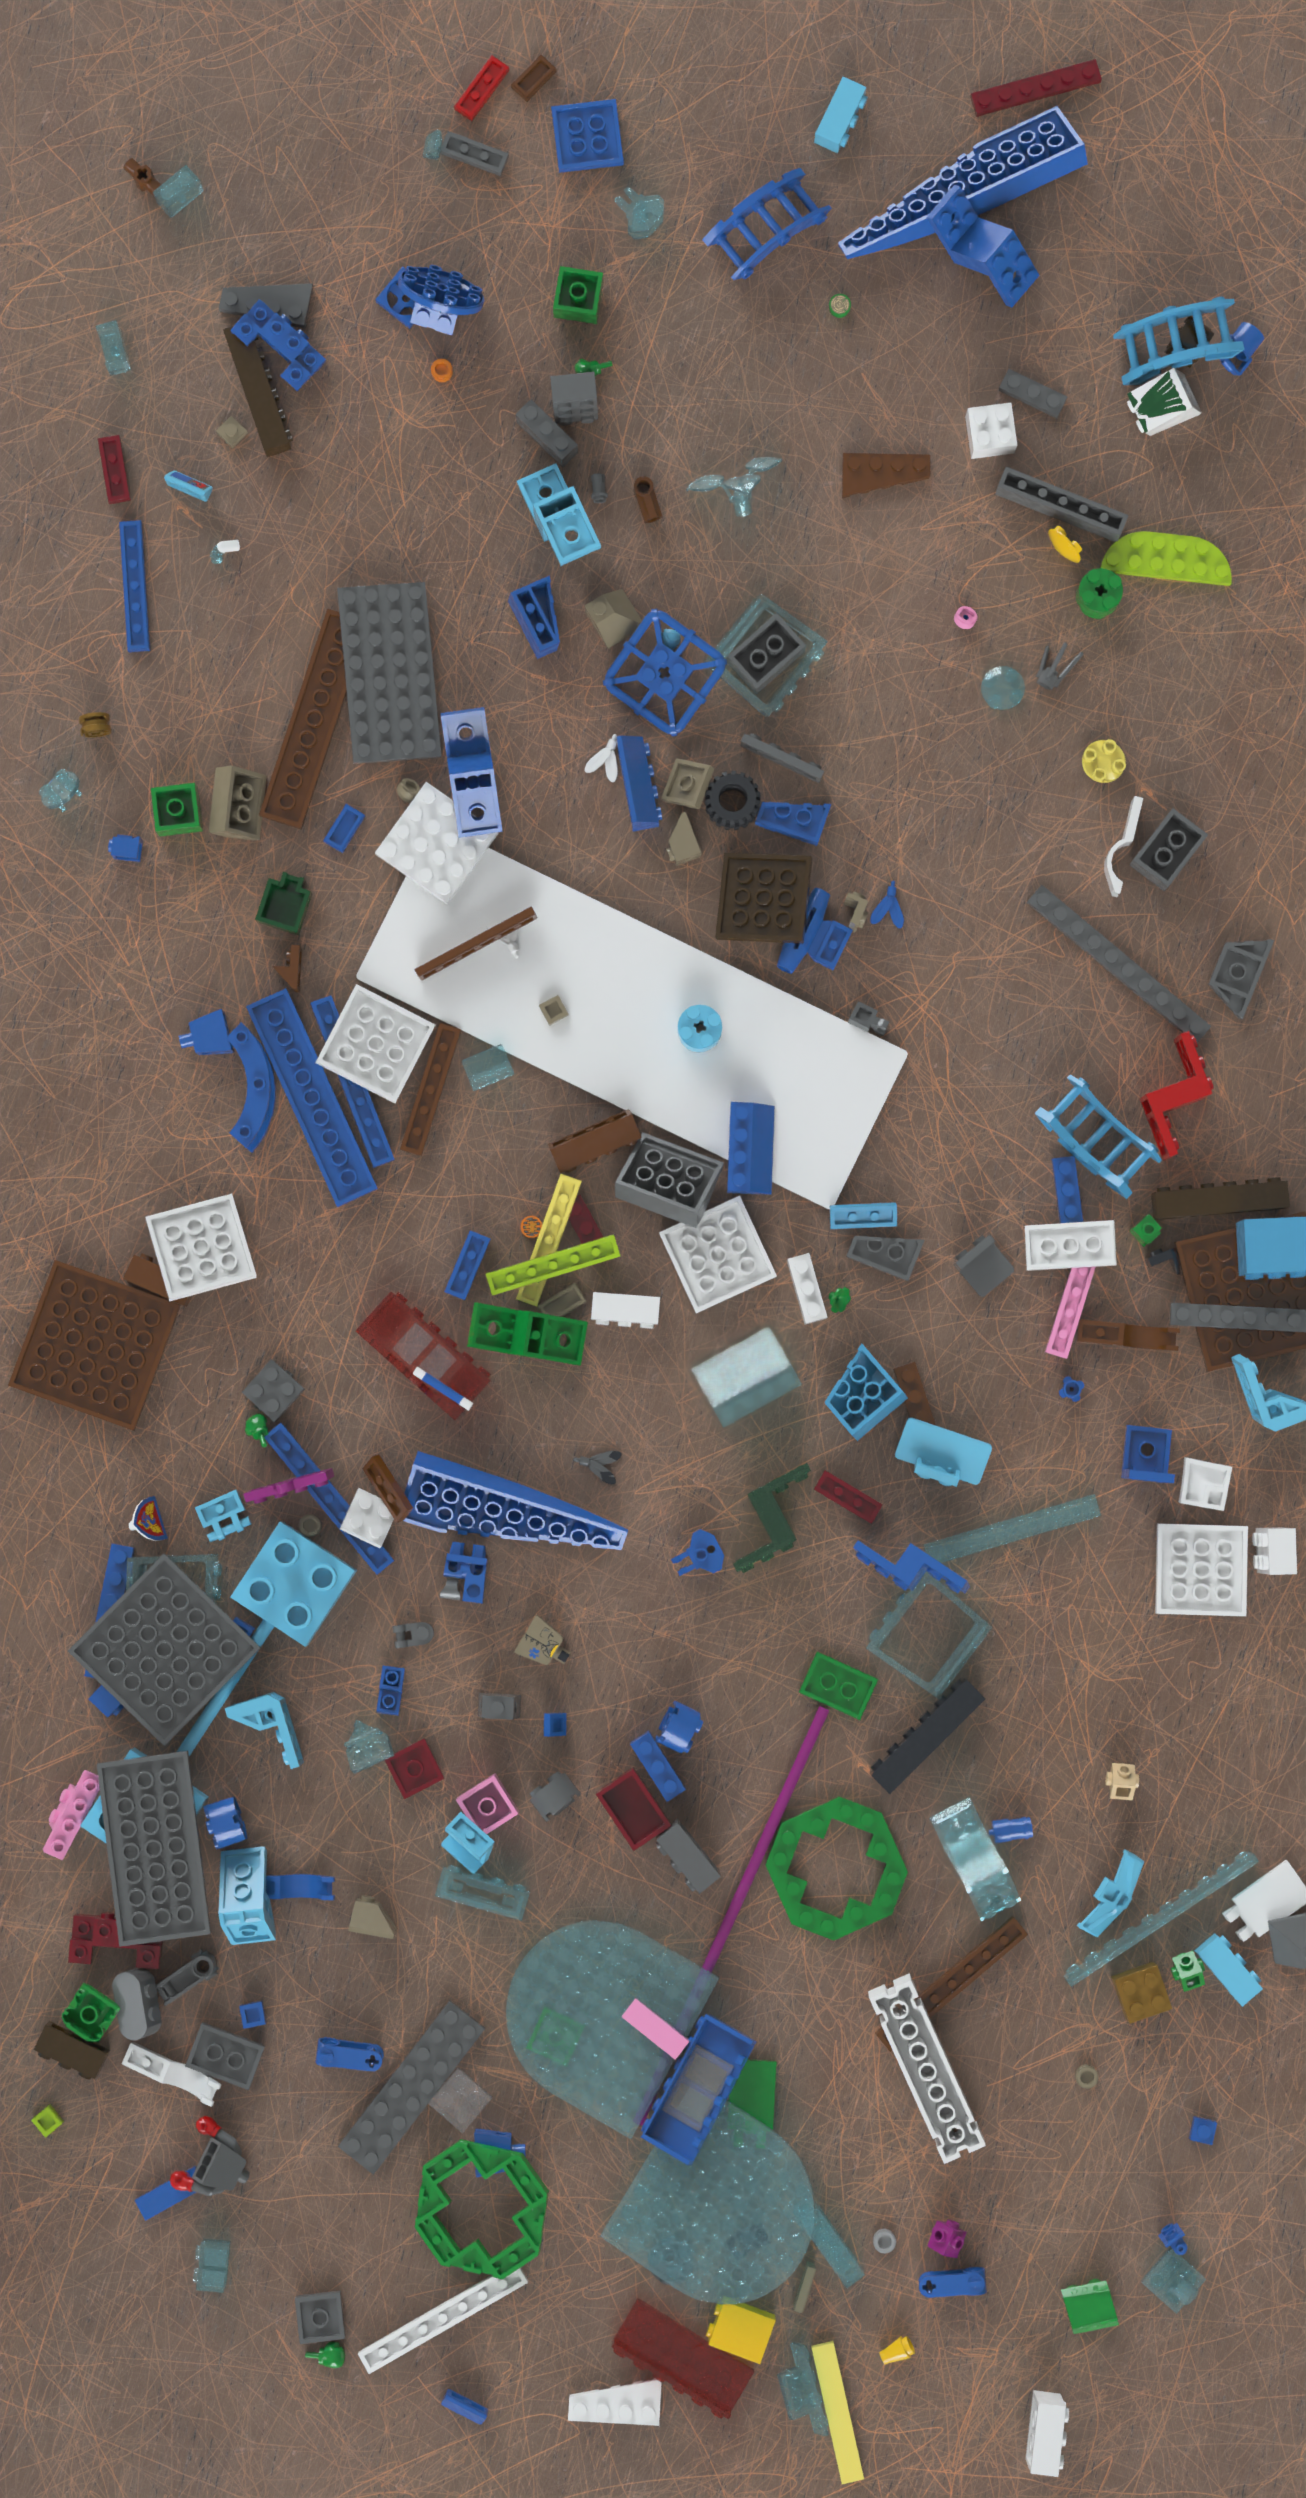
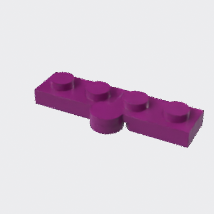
(281, 1488)

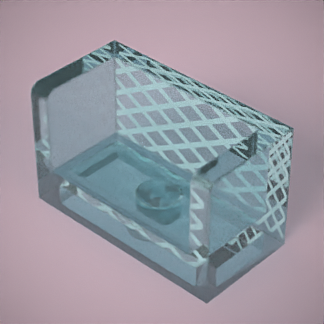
(113, 348)

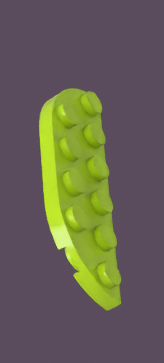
(1168, 558)

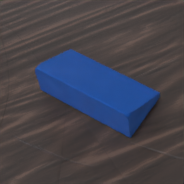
(464, 2406)

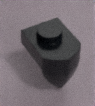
(1159, 1256)

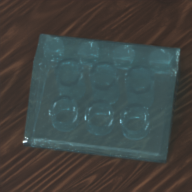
(746, 1377)

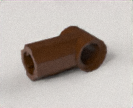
(647, 501)

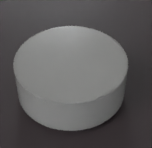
(884, 2241)

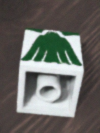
(1163, 402)

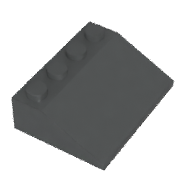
(668, 1180)

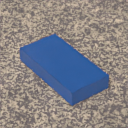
(344, 828)

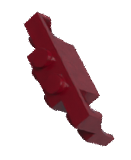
(102, 1932)

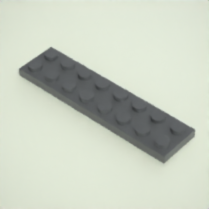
(411, 2087)

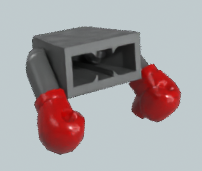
(219, 2165)

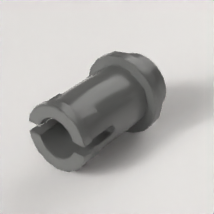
(598, 487)

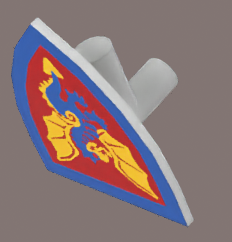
(148, 1520)

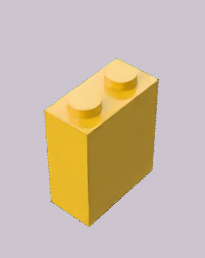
(741, 2330)

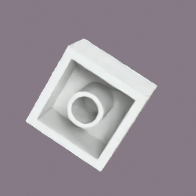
(991, 430)

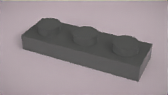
(474, 153)
(1032, 393)

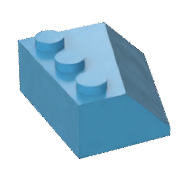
(864, 1394)

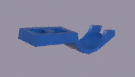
(299, 1886)

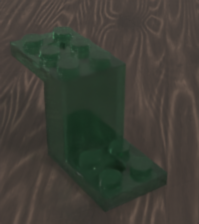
(771, 1518)

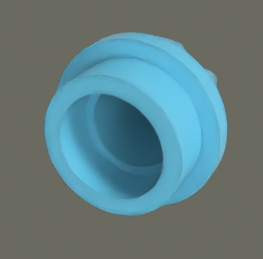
(671, 638)

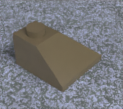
(613, 617)
(371, 1919)

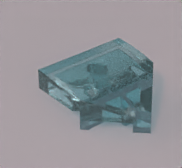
(367, 1747)

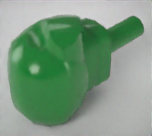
(584, 366)
(257, 1427)
(330, 2356)

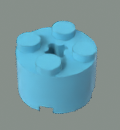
(705, 1039)

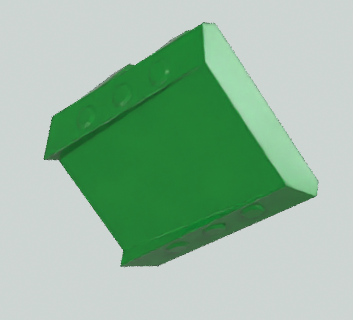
(90, 2013)
(1089, 2306)

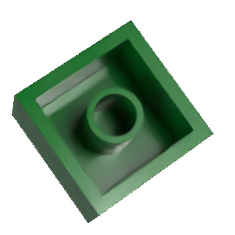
(578, 295)
(176, 809)

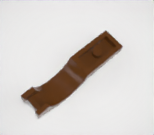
(1127, 1335)

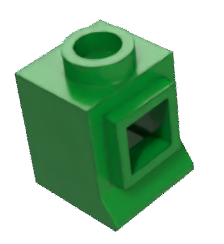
(1146, 1230)

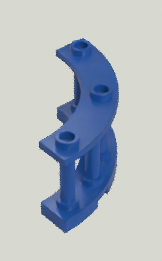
(756, 202)
(260, 1089)

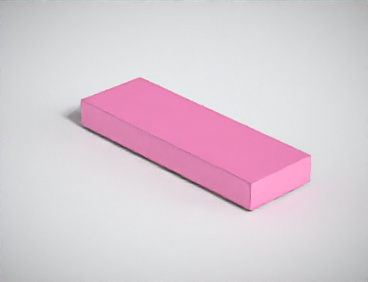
(655, 2028)

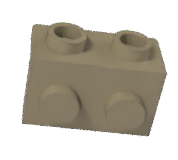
(859, 903)

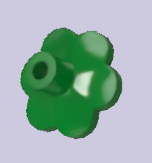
(839, 1299)

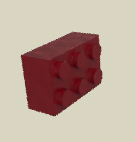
(633, 1808)

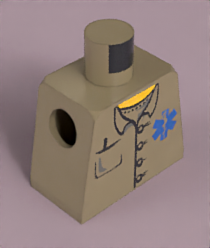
(542, 1643)

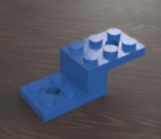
(911, 1568)

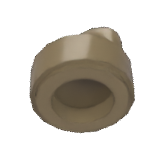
(407, 790)

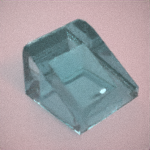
(433, 145)

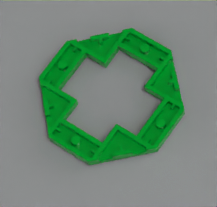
(856, 1913)
(488, 2161)

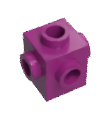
(947, 2238)

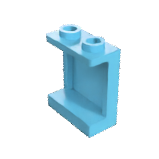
(467, 1843)

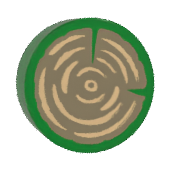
(839, 305)

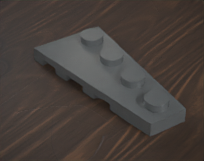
(282, 299)

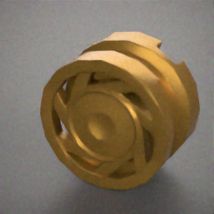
(95, 724)

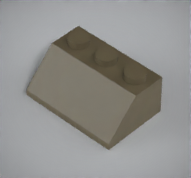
(237, 803)

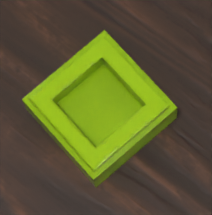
(47, 2120)

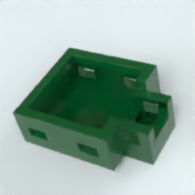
(284, 904)

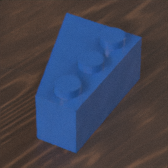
(536, 616)

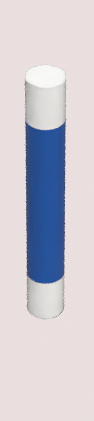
(444, 1389)

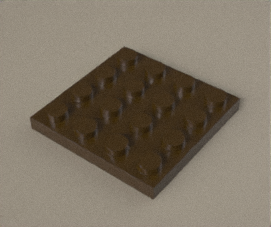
(764, 897)

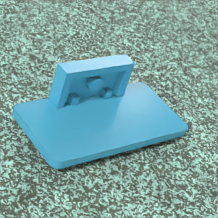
(942, 1453)

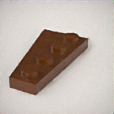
(874, 471)

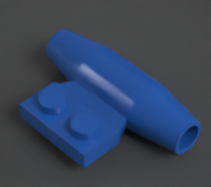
(822, 939)

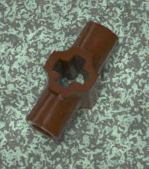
(137, 172)

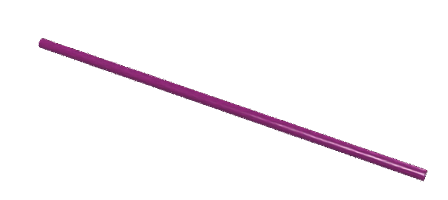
(762, 1846)

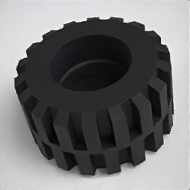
(732, 782)

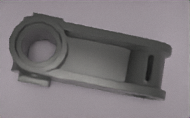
(187, 1977)

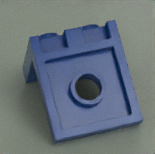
(1147, 1468)

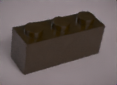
(71, 2050)

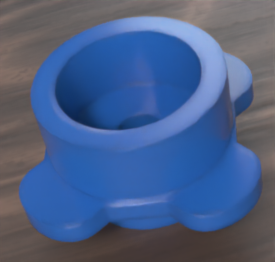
(1065, 1391)

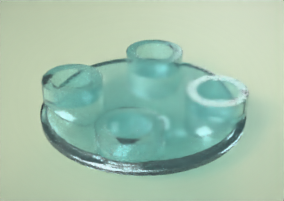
(1002, 688)

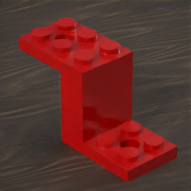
(1176, 1095)

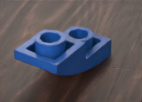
(390, 1690)

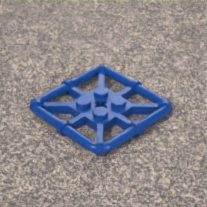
(679, 672)

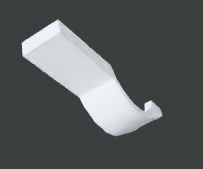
(1113, 882)
(171, 2072)

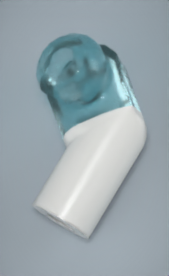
(222, 547)

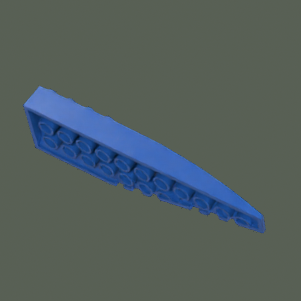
(988, 175)

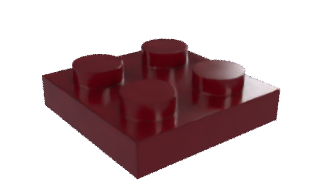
(414, 1768)

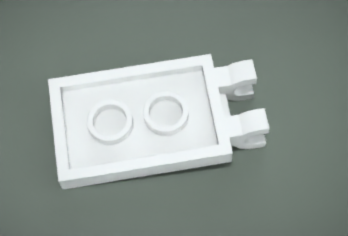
(1268, 1898)

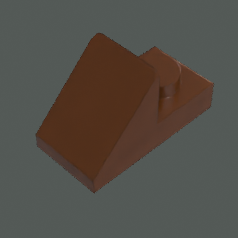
(293, 973)

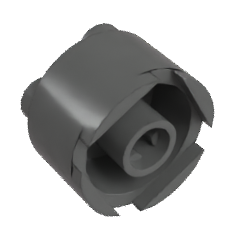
(554, 1796)

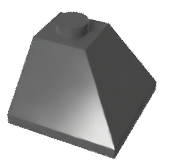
(1289, 1940)

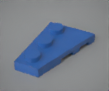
(796, 821)

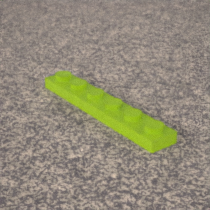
(553, 1264)

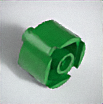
(1110, 587)

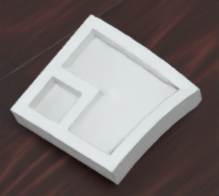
(1204, 1484)

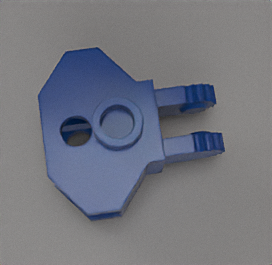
(699, 1555)

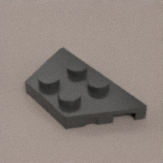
(1239, 972)

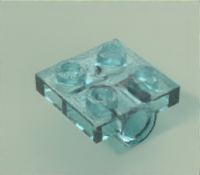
(1174, 2280)

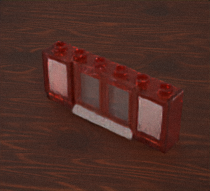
(411, 1342)

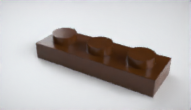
(910, 1383)
(387, 1488)

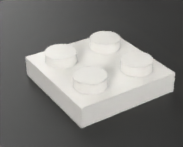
(367, 1518)

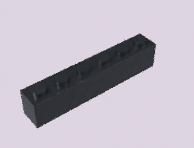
(927, 1735)

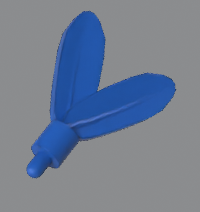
(888, 903)

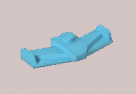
(1113, 1895)

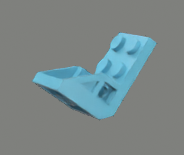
(1267, 1407)
(255, 1714)
(243, 1900)

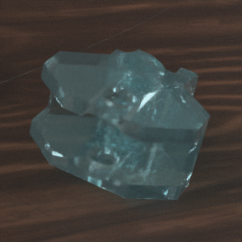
(643, 214)

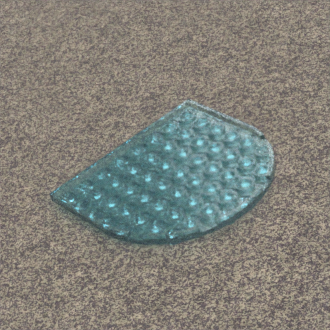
(570, 2023)
(727, 2221)

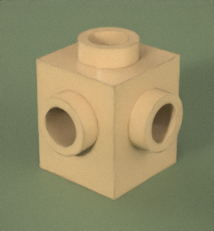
(1122, 1781)

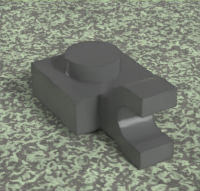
(865, 1017)

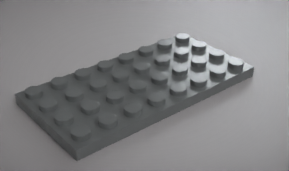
(389, 672)
(153, 1848)

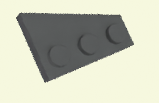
(888, 1255)

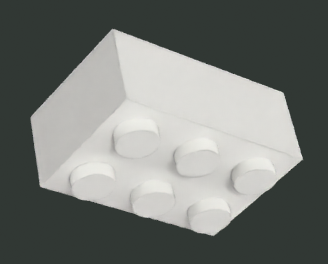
(1275, 1551)
(1046, 2433)

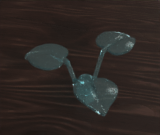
(742, 485)

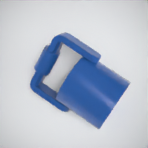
(1251, 340)

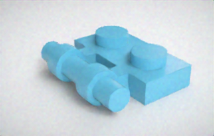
(219, 1509)

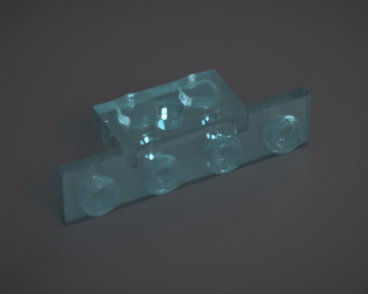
(800, 2390)

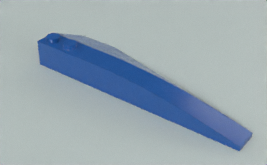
(480, 1503)

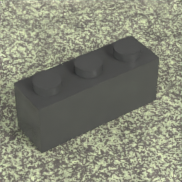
(546, 433)

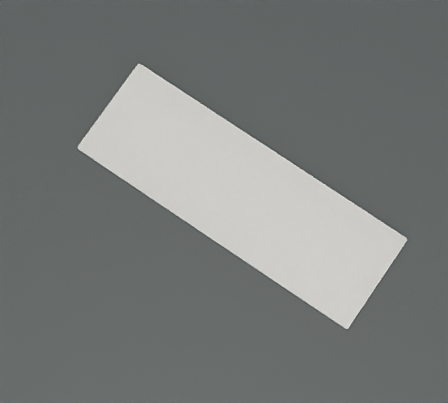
(624, 1009)

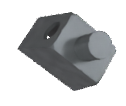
(499, 1706)

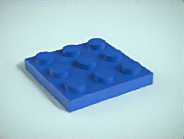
(587, 135)

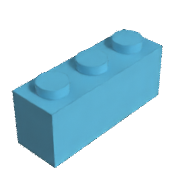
(841, 115)
(1229, 1968)

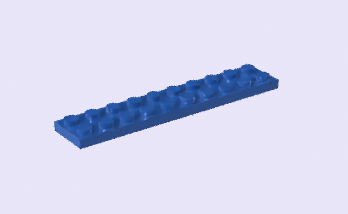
(312, 1097)

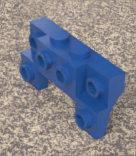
(284, 339)

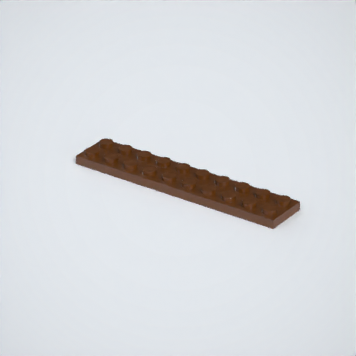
(309, 729)

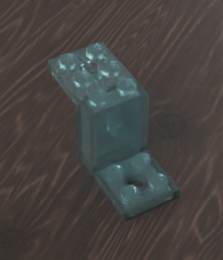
(975, 1859)

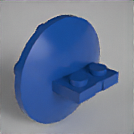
(439, 296)

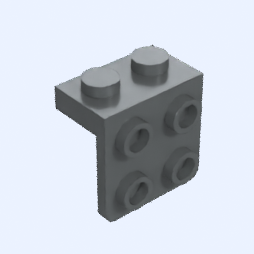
(983, 1265)

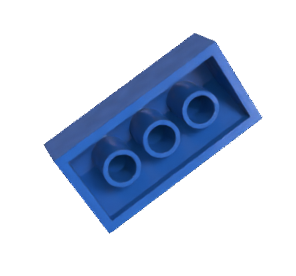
(637, 782)
(750, 1148)

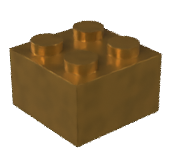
(1141, 1992)

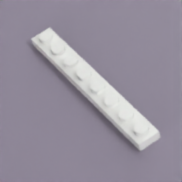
(439, 2319)

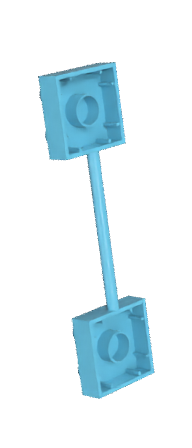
(288, 1587)

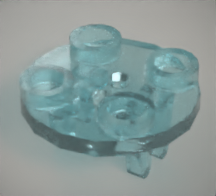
(60, 790)

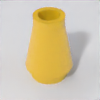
(898, 2350)

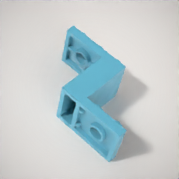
(558, 514)

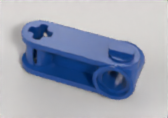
(348, 2054)
(954, 2282)

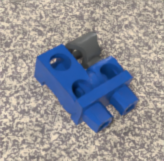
(470, 1568)

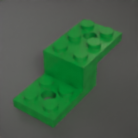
(527, 1334)

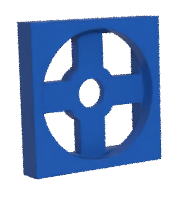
(400, 305)

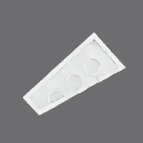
(623, 2404)

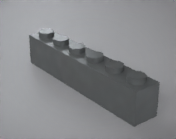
(1061, 504)

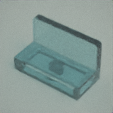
(487, 1067)

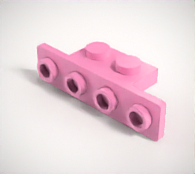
(70, 1814)

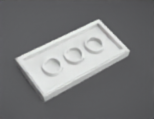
(1070, 1245)

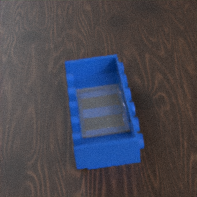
(698, 2089)

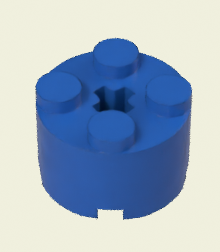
(679, 1727)
(225, 1822)

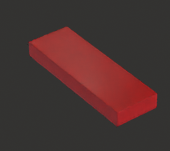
(481, 88)

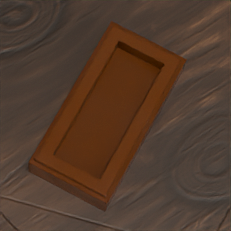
(533, 78)

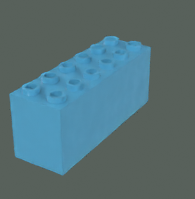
(1271, 1247)

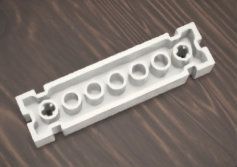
(926, 2068)

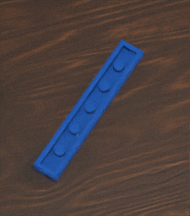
(134, 586)

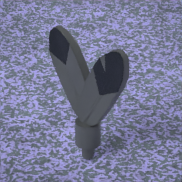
(596, 1464)

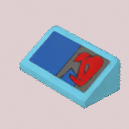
(188, 485)

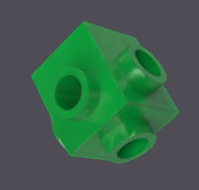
(1188, 1970)

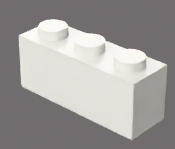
(806, 1288)
(625, 1309)

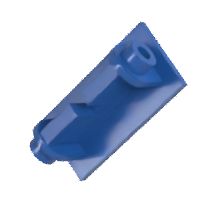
(1172, 2236)

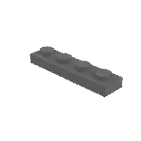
(791, 761)

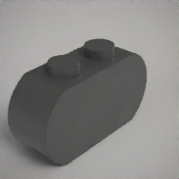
(139, 2005)

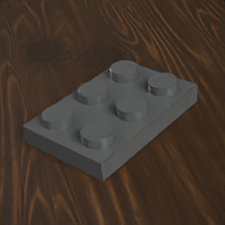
(225, 2056)

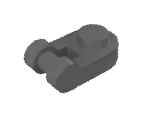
(421, 1634)

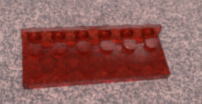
(681, 2359)

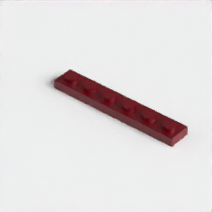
(1035, 87)

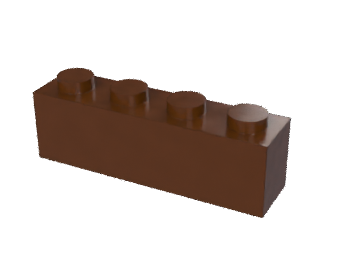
(594, 1141)

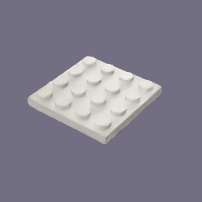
(428, 847)
(375, 1043)
(200, 1247)
(719, 1255)
(1201, 1569)

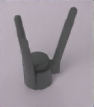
(1048, 677)

